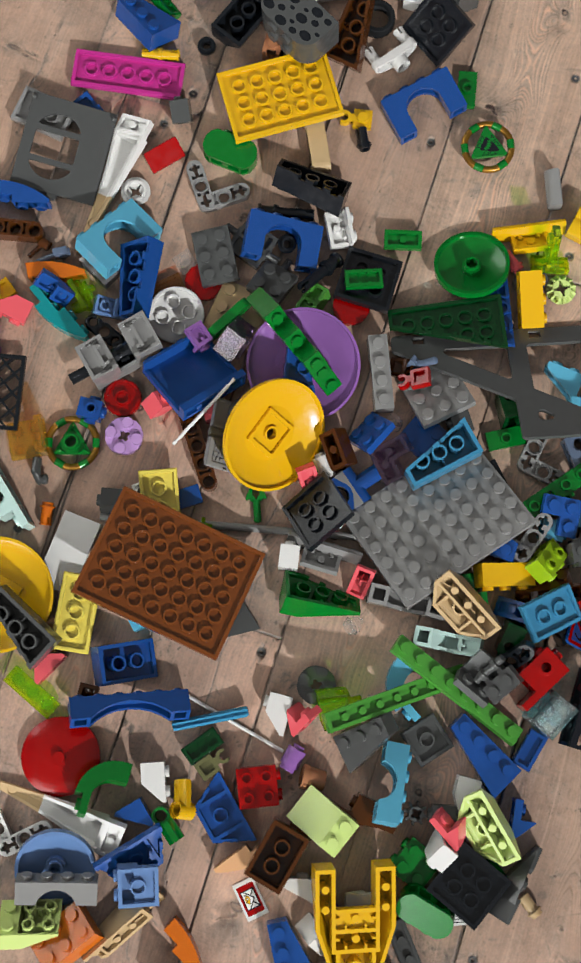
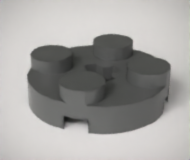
(306, 679)

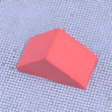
(360, 581)
(47, 666)

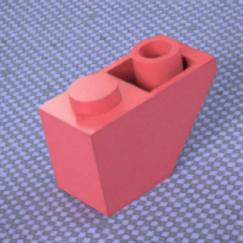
(16, 309)
(155, 405)

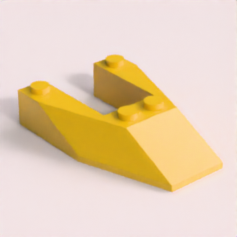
(355, 932)

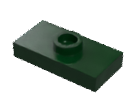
(202, 746)

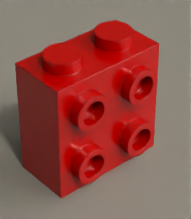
(258, 786)

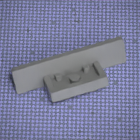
(326, 556)

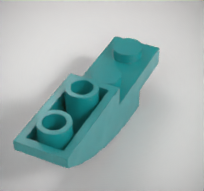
(61, 319)

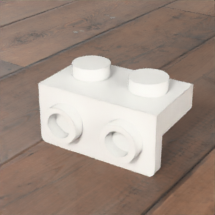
(340, 230)

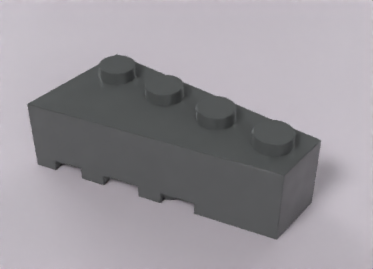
(26, 628)

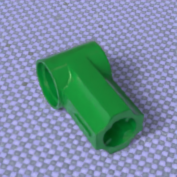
(170, 828)

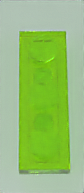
(31, 692)

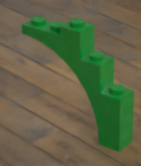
(294, 339)

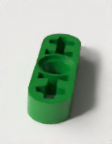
(221, 324)

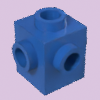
(86, 405)

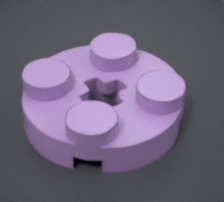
(114, 431)

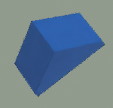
(136, 811)

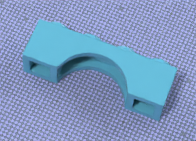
(395, 759)

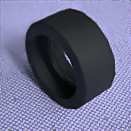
(380, 32)

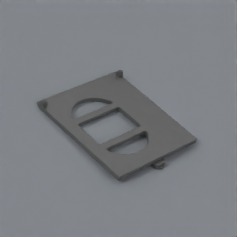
(93, 147)

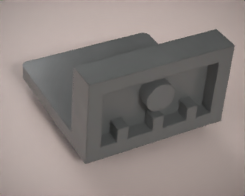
(465, 677)

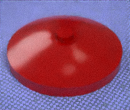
(59, 756)

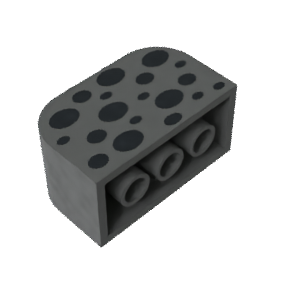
(300, 28)

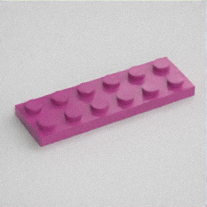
(127, 74)

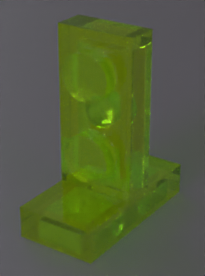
(549, 262)

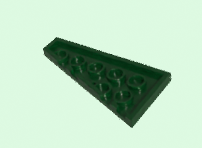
(461, 320)

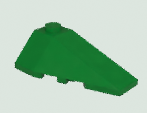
(309, 599)

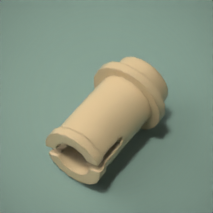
(530, 906)

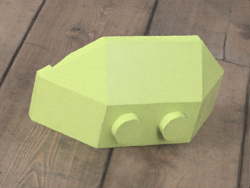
(488, 828)

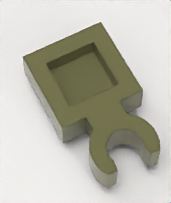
(209, 766)

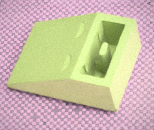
(29, 924)

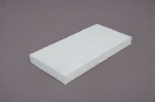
(70, 546)

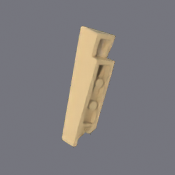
(119, 928)

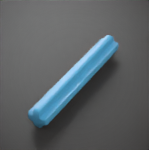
(210, 718)

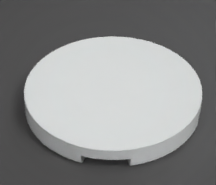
(174, 311)

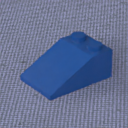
(123, 662)

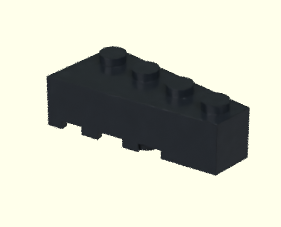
(312, 186)

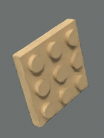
(227, 297)

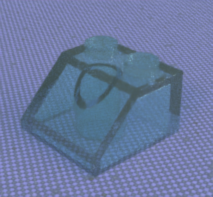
(550, 714)

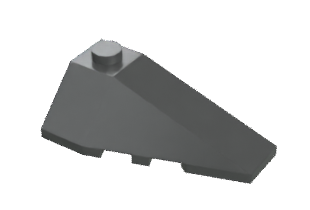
(509, 901)

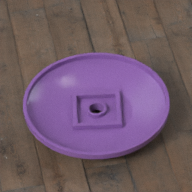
(327, 335)

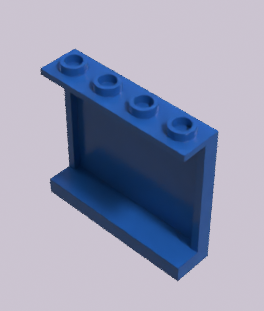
(190, 379)

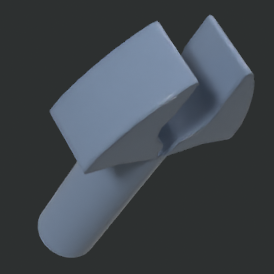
(58, 253)
(414, 361)

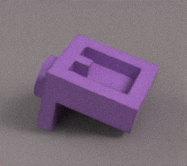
(199, 337)

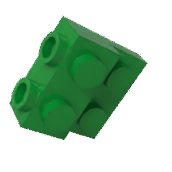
(411, 862)

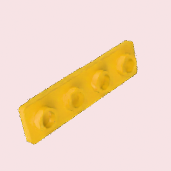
(529, 236)

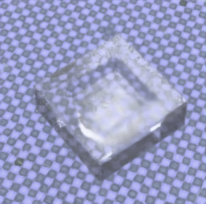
(184, 261)

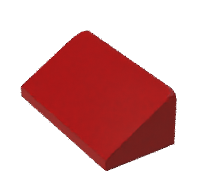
(164, 155)

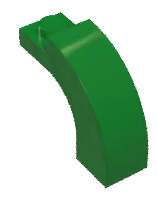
(104, 773)

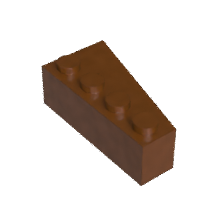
(353, 34)

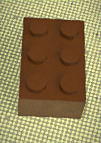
(276, 855)

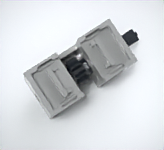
(111, 365)

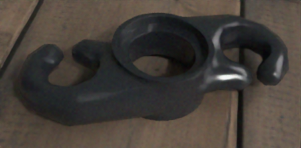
(100, 324)

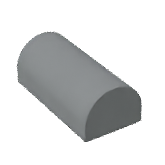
(553, 189)

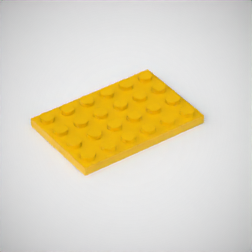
(278, 96)

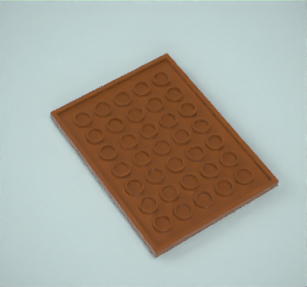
(169, 573)

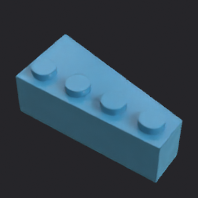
(448, 453)

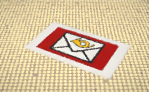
(250, 899)

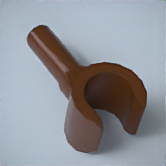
(43, 243)

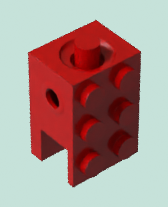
(540, 675)

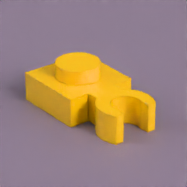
(358, 119)

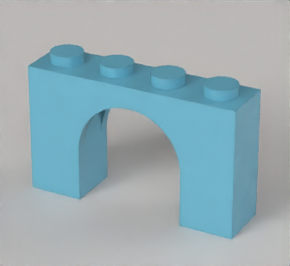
(126, 217)

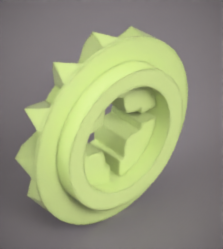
(556, 296)

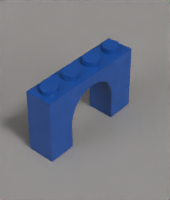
(437, 84)
(306, 234)

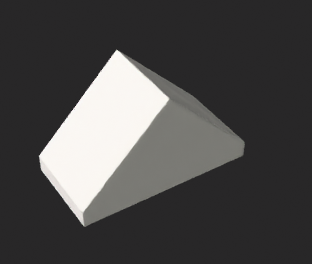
(307, 930)

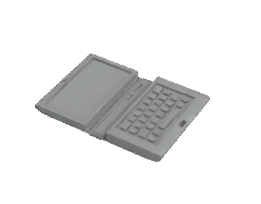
(214, 450)

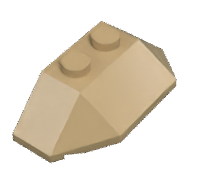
(463, 606)

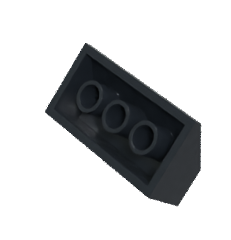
(237, 22)

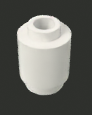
(322, 464)

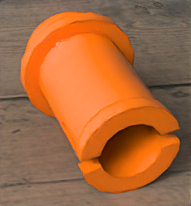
(46, 513)

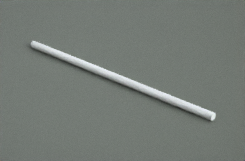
(238, 725)

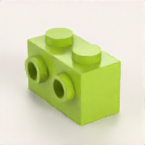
(546, 561)

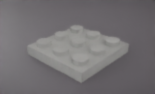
(440, 401)

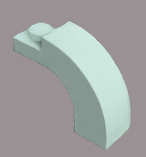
(446, 641)

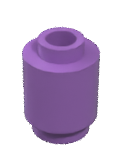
(292, 758)

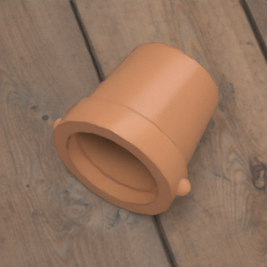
(312, 775)

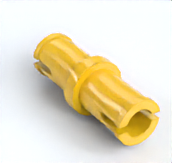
(162, 54)

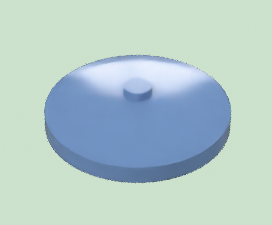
(56, 852)

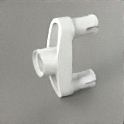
(395, 58)

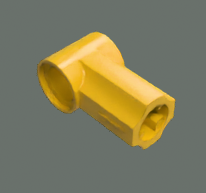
(182, 807)

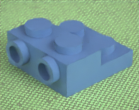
(136, 885)

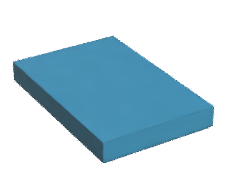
(550, 613)

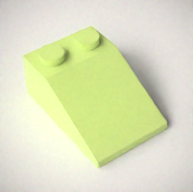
(322, 821)

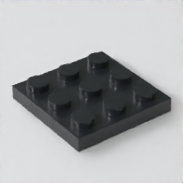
(438, 28)
(373, 299)
(317, 511)
(469, 886)

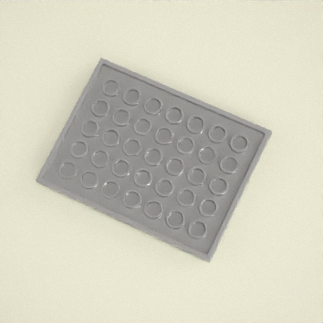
(438, 526)

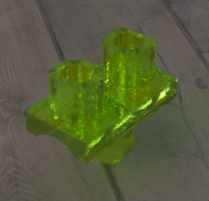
(83, 294)

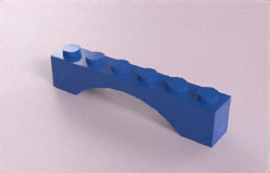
(170, 704)

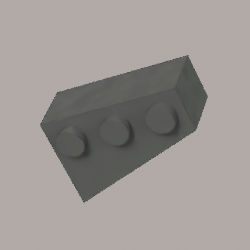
(365, 739)

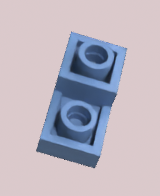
(106, 307)

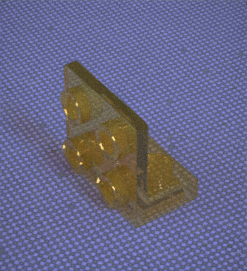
(29, 439)

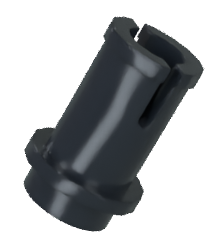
(363, 141)

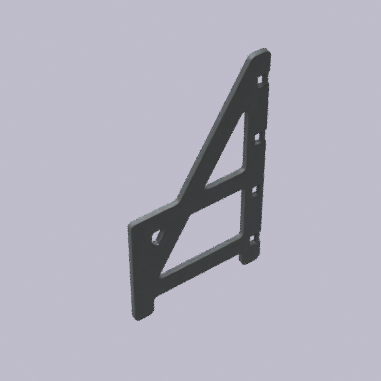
(518, 387)

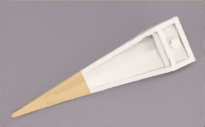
(126, 146)
(97, 828)

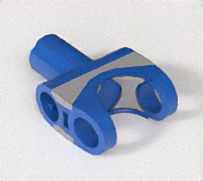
(356, 485)

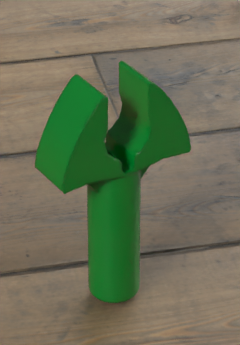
(256, 504)

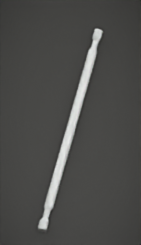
(204, 411)

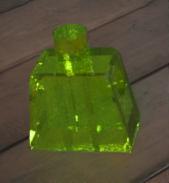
(333, 698)

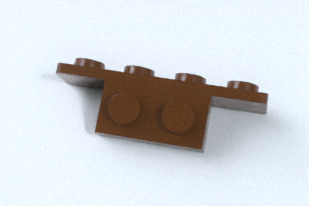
(563, 576)

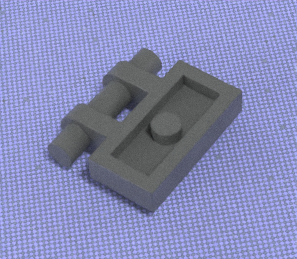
(502, 684)

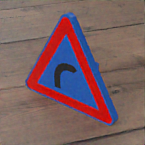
(573, 636)

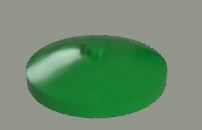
(471, 264)

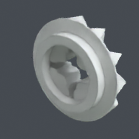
(136, 183)

